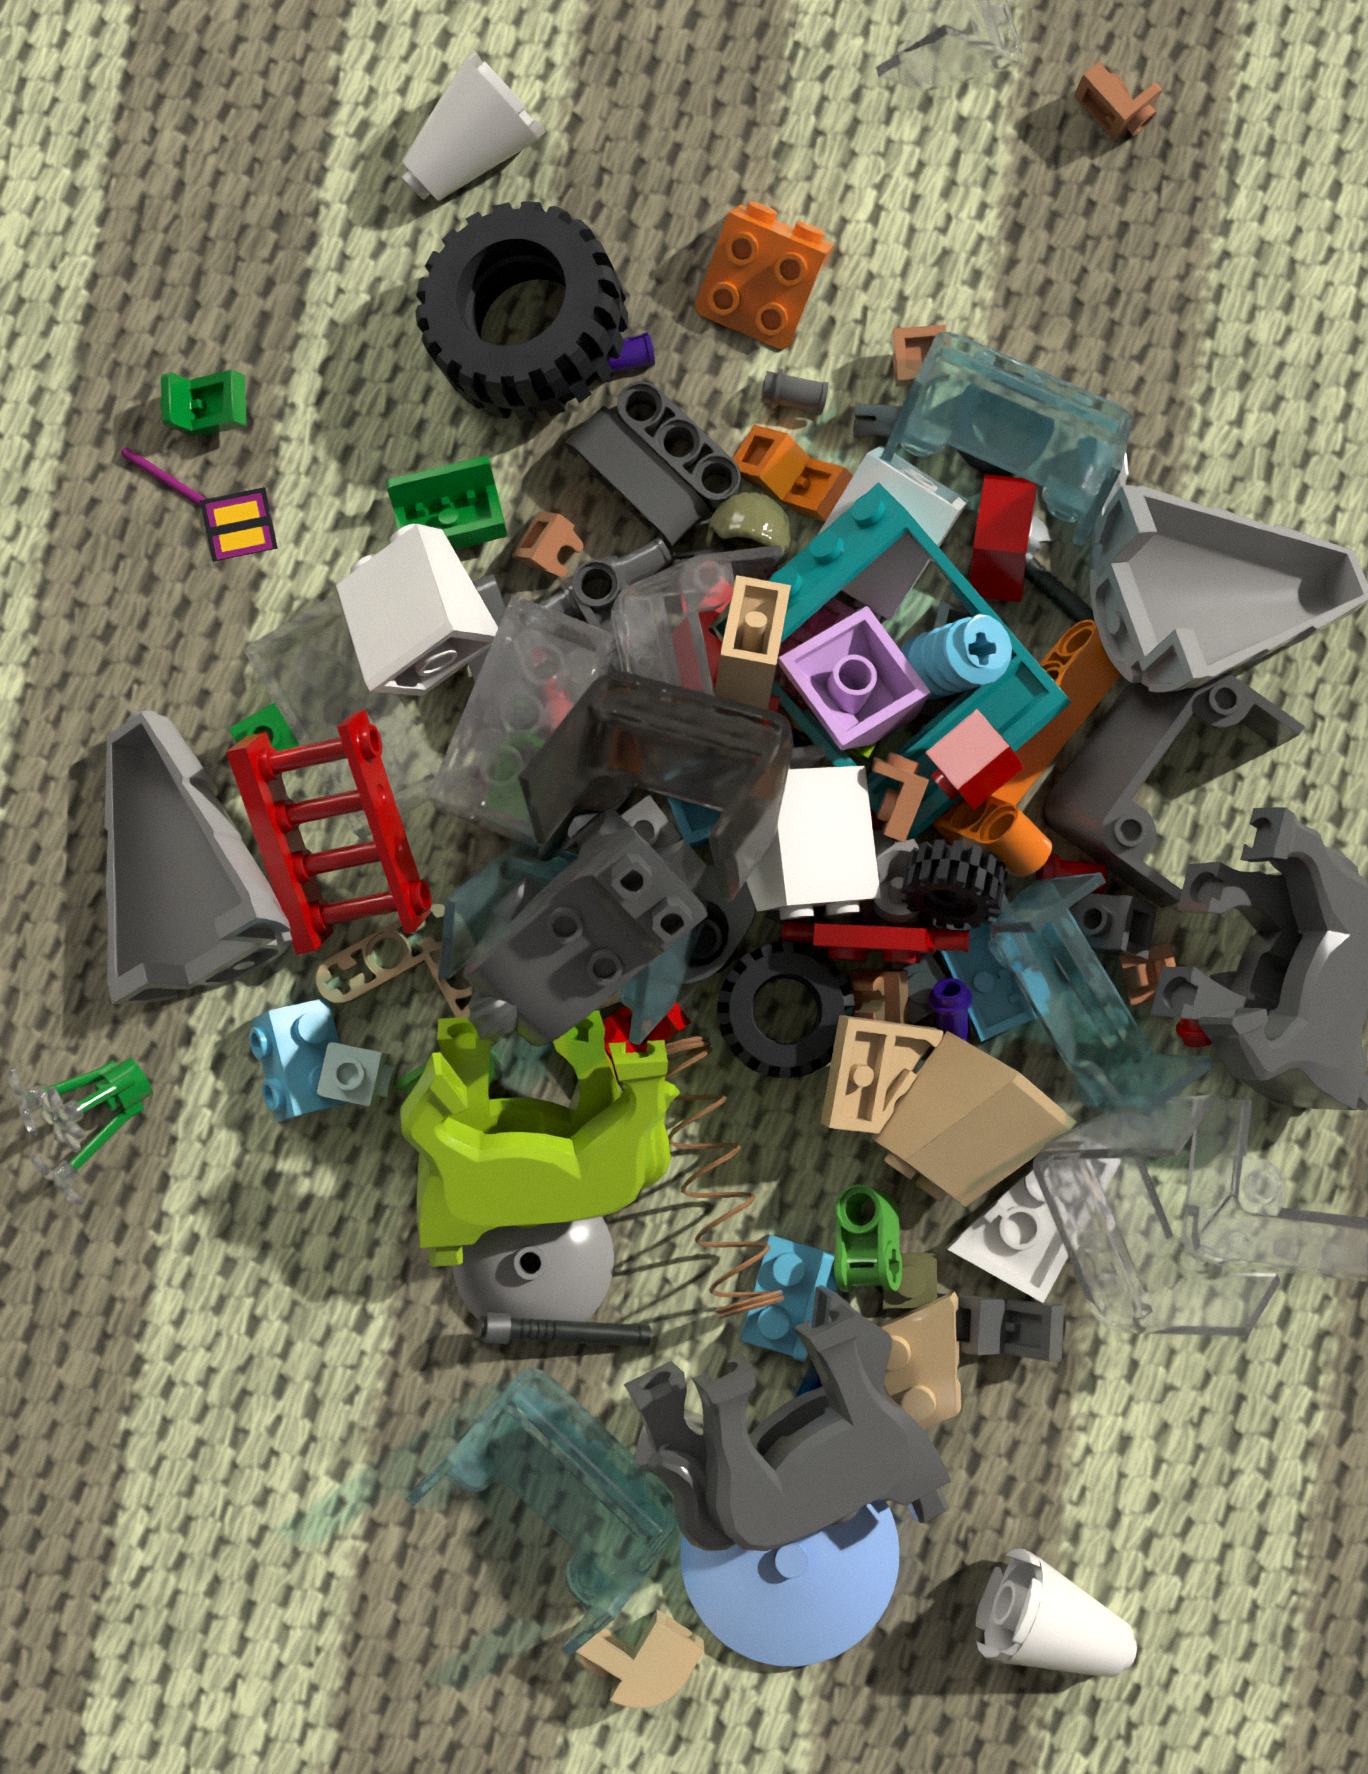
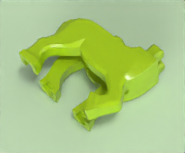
(528, 1157)

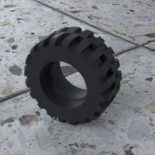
(484, 263)

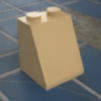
(967, 1123)

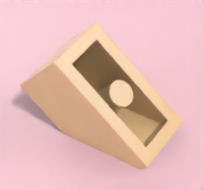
(752, 641)

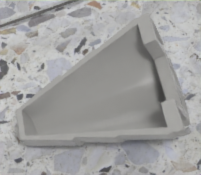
(1209, 590)
(178, 876)

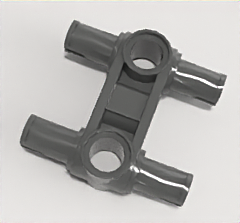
(619, 573)

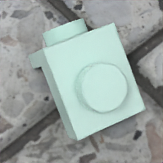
(356, 1075)

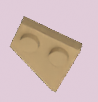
(925, 1361)

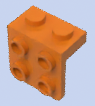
(762, 274)

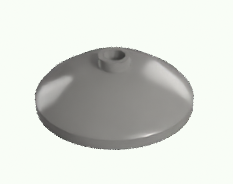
(568, 1285)

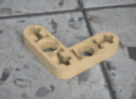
(359, 984)

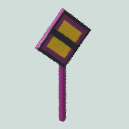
(233, 522)

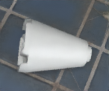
(468, 132)
(1049, 1622)

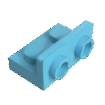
(796, 1272)

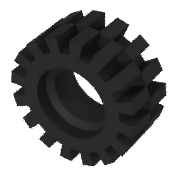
(954, 884)

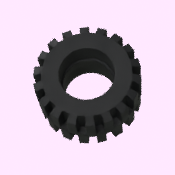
(738, 996)

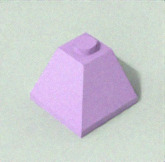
(856, 681)

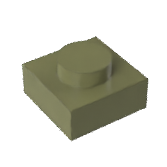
(917, 1282)

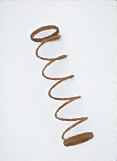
(761, 1299)

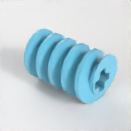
(959, 655)

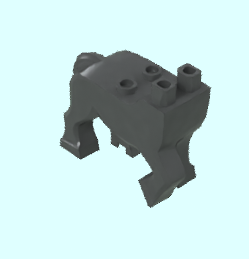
(582, 936)
(1303, 978)
(803, 1462)

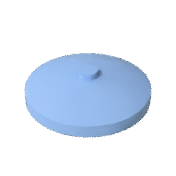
(799, 1598)

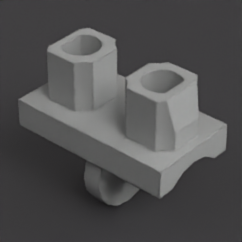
(891, 867)

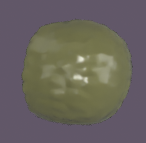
(750, 523)

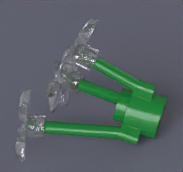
(121, 1087)

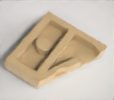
(872, 1070)

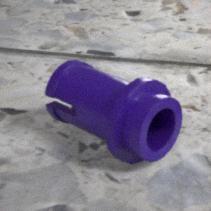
(635, 354)
(951, 1003)

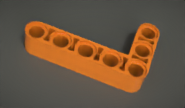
(997, 825)

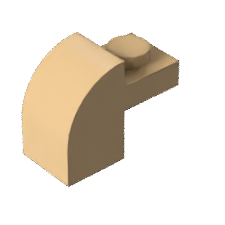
(652, 1668)

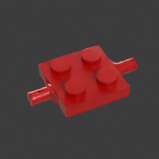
(896, 943)

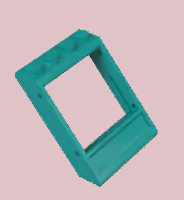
(1013, 704)

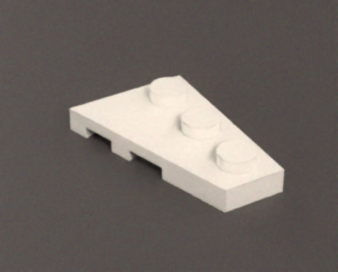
(1016, 1239)

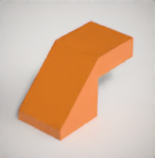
(789, 475)

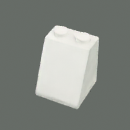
(932, 504)
(414, 613)
(820, 846)

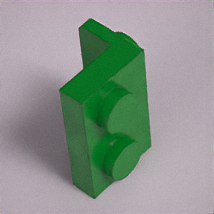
(451, 498)

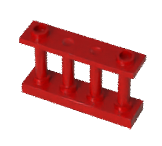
(295, 868)

